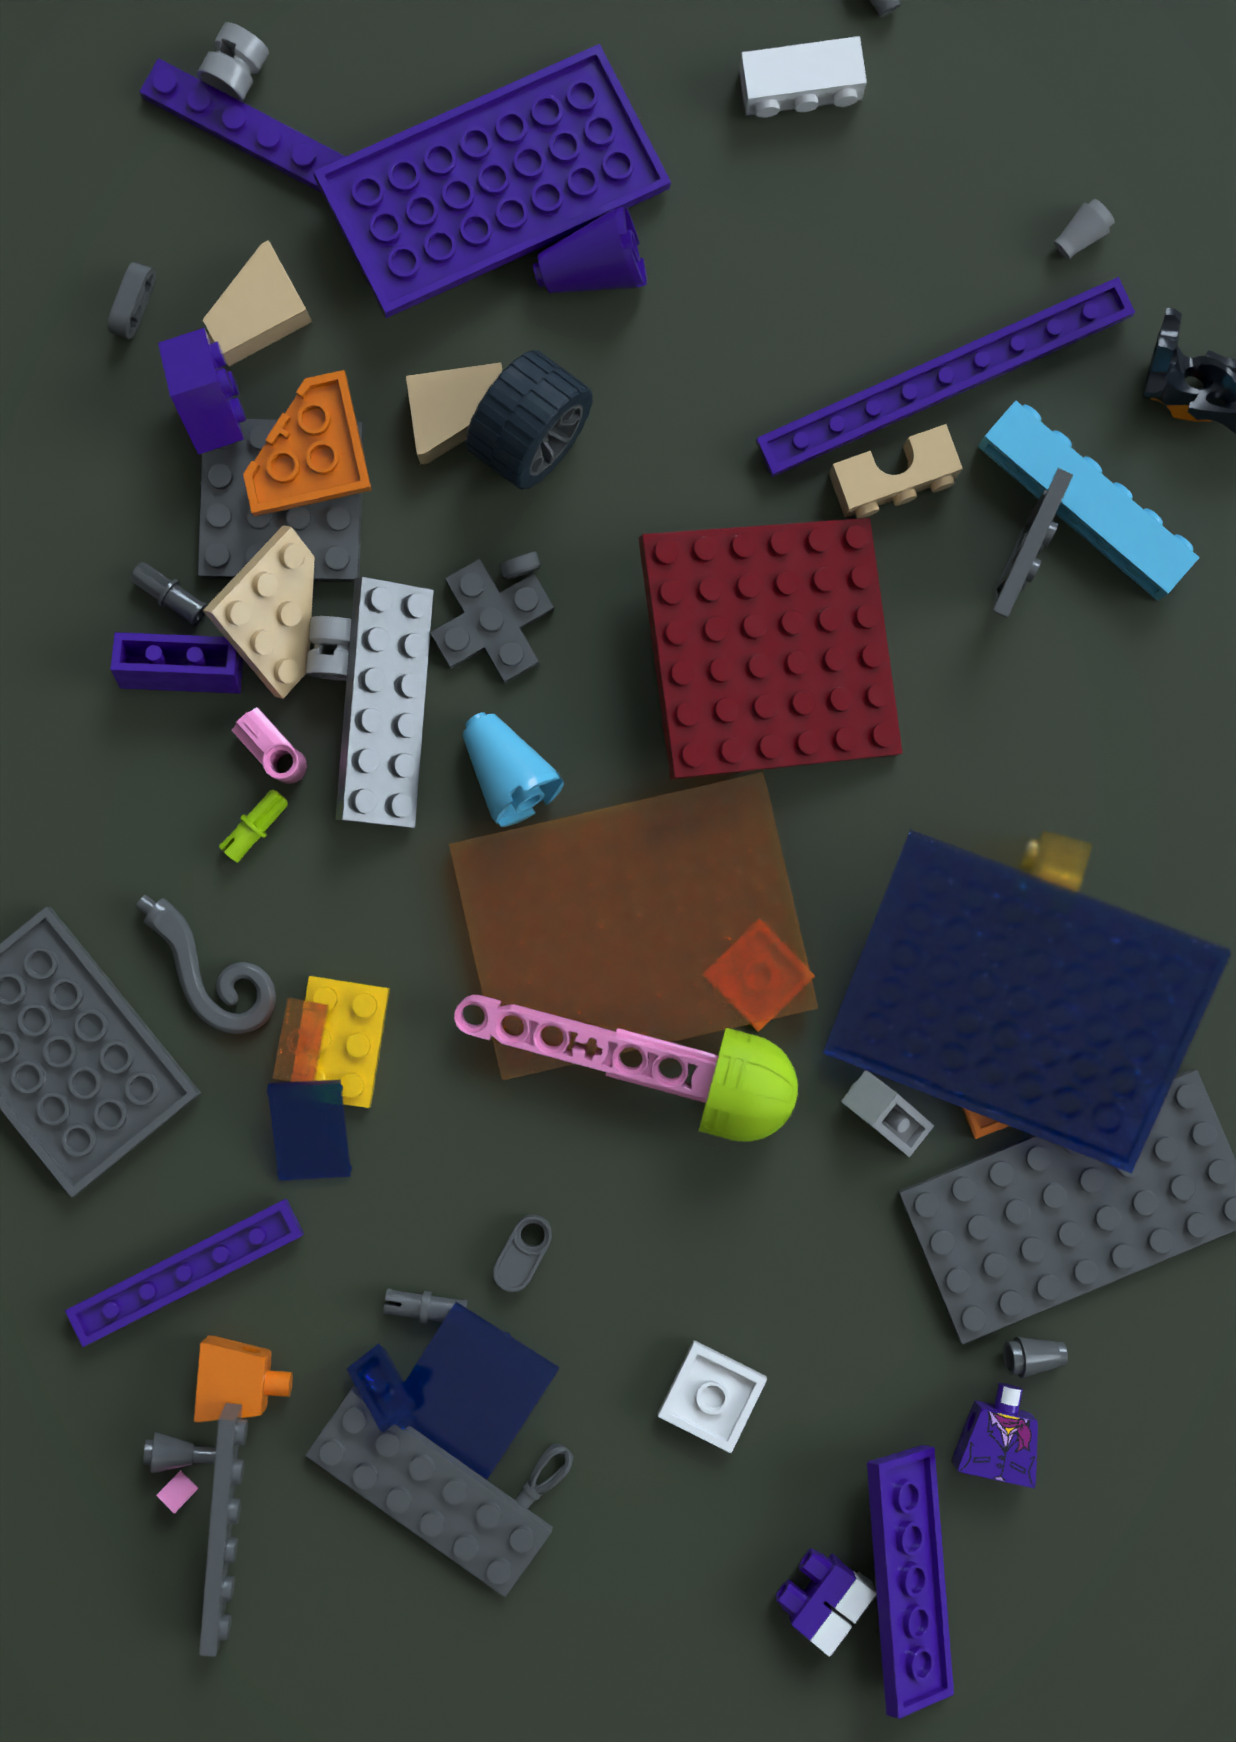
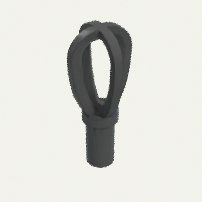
(531, 1490)

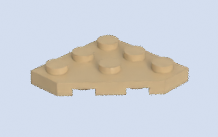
(270, 610)

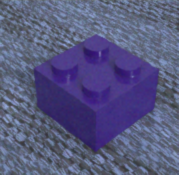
(202, 390)

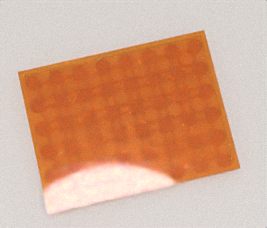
(637, 919)

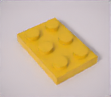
(351, 1035)

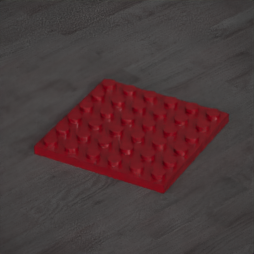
(769, 646)

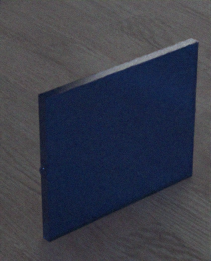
(475, 1389)

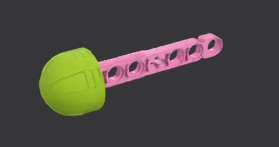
(745, 1087)

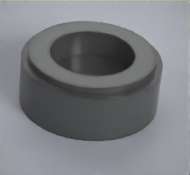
(520, 565)

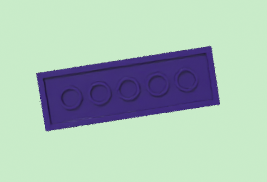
(910, 1580)

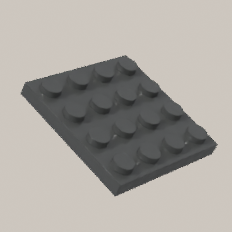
(233, 535)

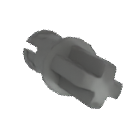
(168, 592)

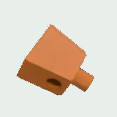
(236, 1375)

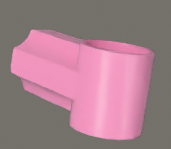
(269, 745)

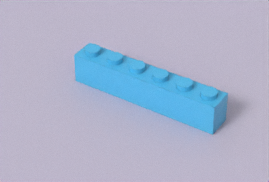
(1092, 503)

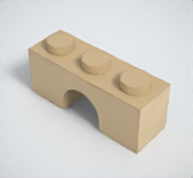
(864, 487)

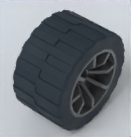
(528, 419)

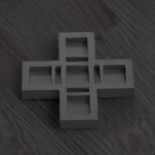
(492, 621)

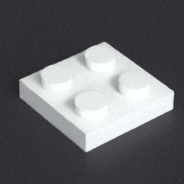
(712, 1396)

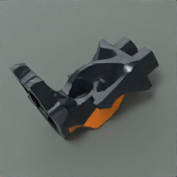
(1168, 372)

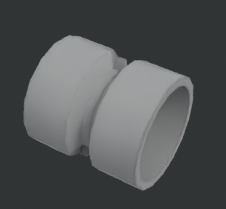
(235, 58)
(329, 634)

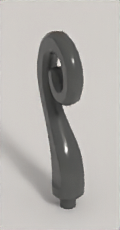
(175, 930)

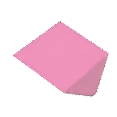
(177, 1491)

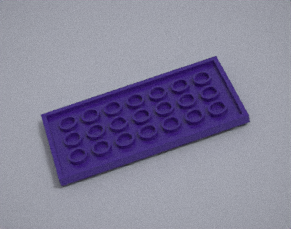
(491, 180)

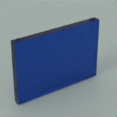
(309, 1129)

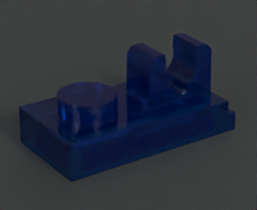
(383, 1389)

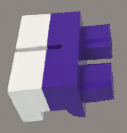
(828, 1601)

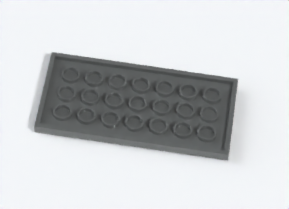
(1055, 1224)

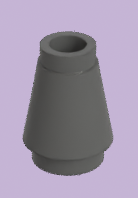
(1033, 1356)

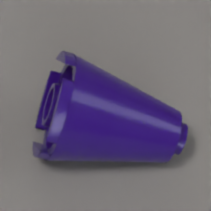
(594, 257)

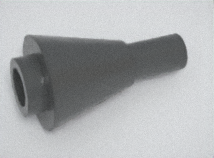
(172, 1453)

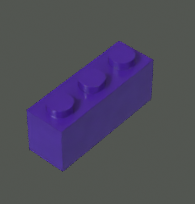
(176, 663)

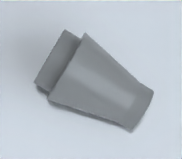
(1085, 228)

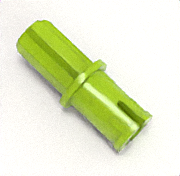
(254, 825)

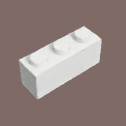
(802, 76)

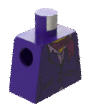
(999, 1440)

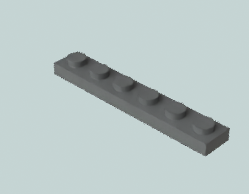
(224, 1513)

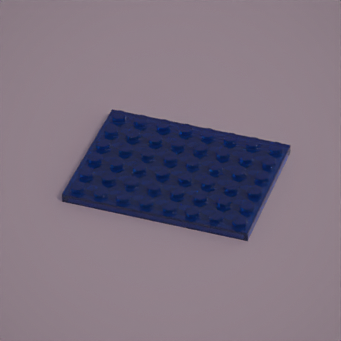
(1024, 1000)

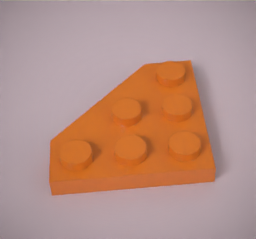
(310, 451)

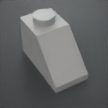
(887, 1113)

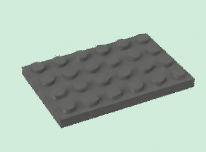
(76, 1058)

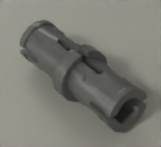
(419, 1306)

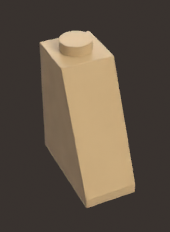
(256, 308)
(444, 406)

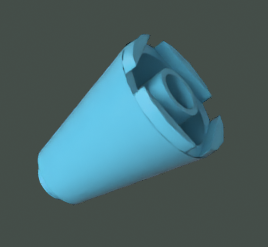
(508, 770)

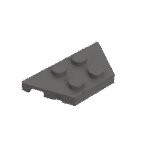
(1034, 535)

